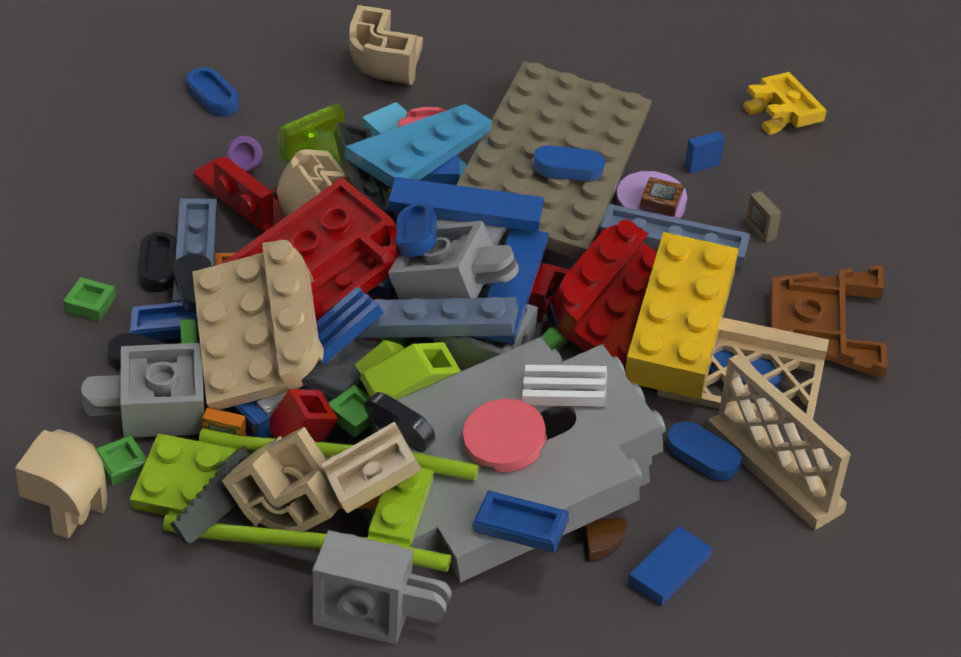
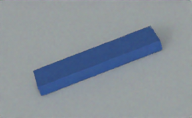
(469, 203)
(528, 252)

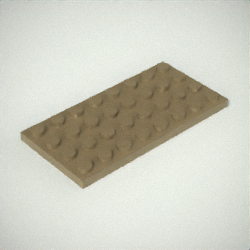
(560, 111)

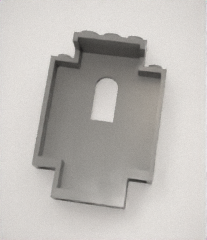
(582, 471)

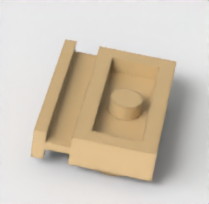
(371, 467)

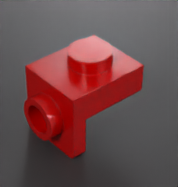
(545, 287)

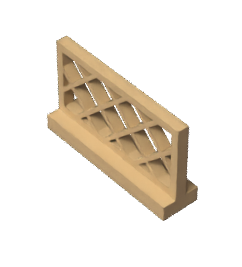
(784, 349)
(769, 457)

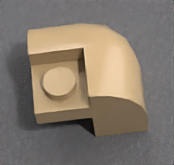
(383, 52)
(306, 177)
(66, 476)
(284, 484)

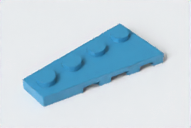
(419, 146)

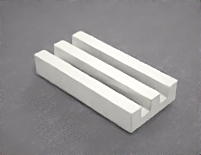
(565, 379)

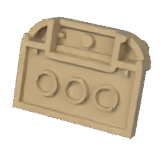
(256, 325)

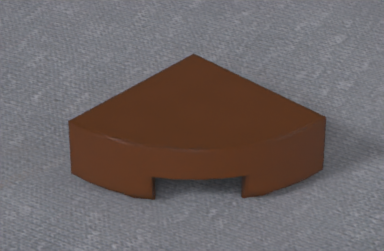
(604, 536)

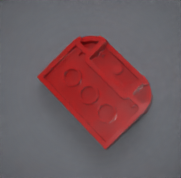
(340, 239)
(606, 290)

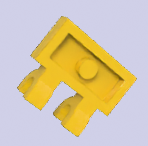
(789, 100)

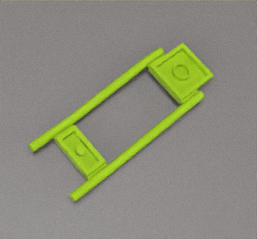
(181, 467)

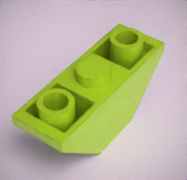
(410, 370)

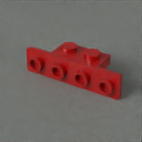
(241, 192)

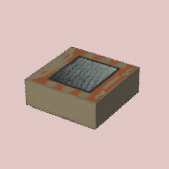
(763, 216)

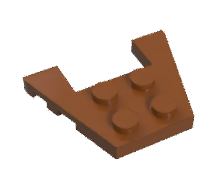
(818, 309)

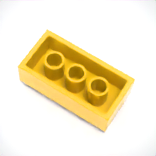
(681, 315)

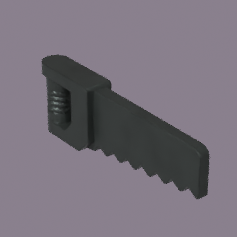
(210, 503)

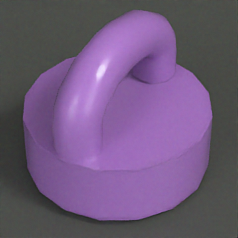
(245, 152)

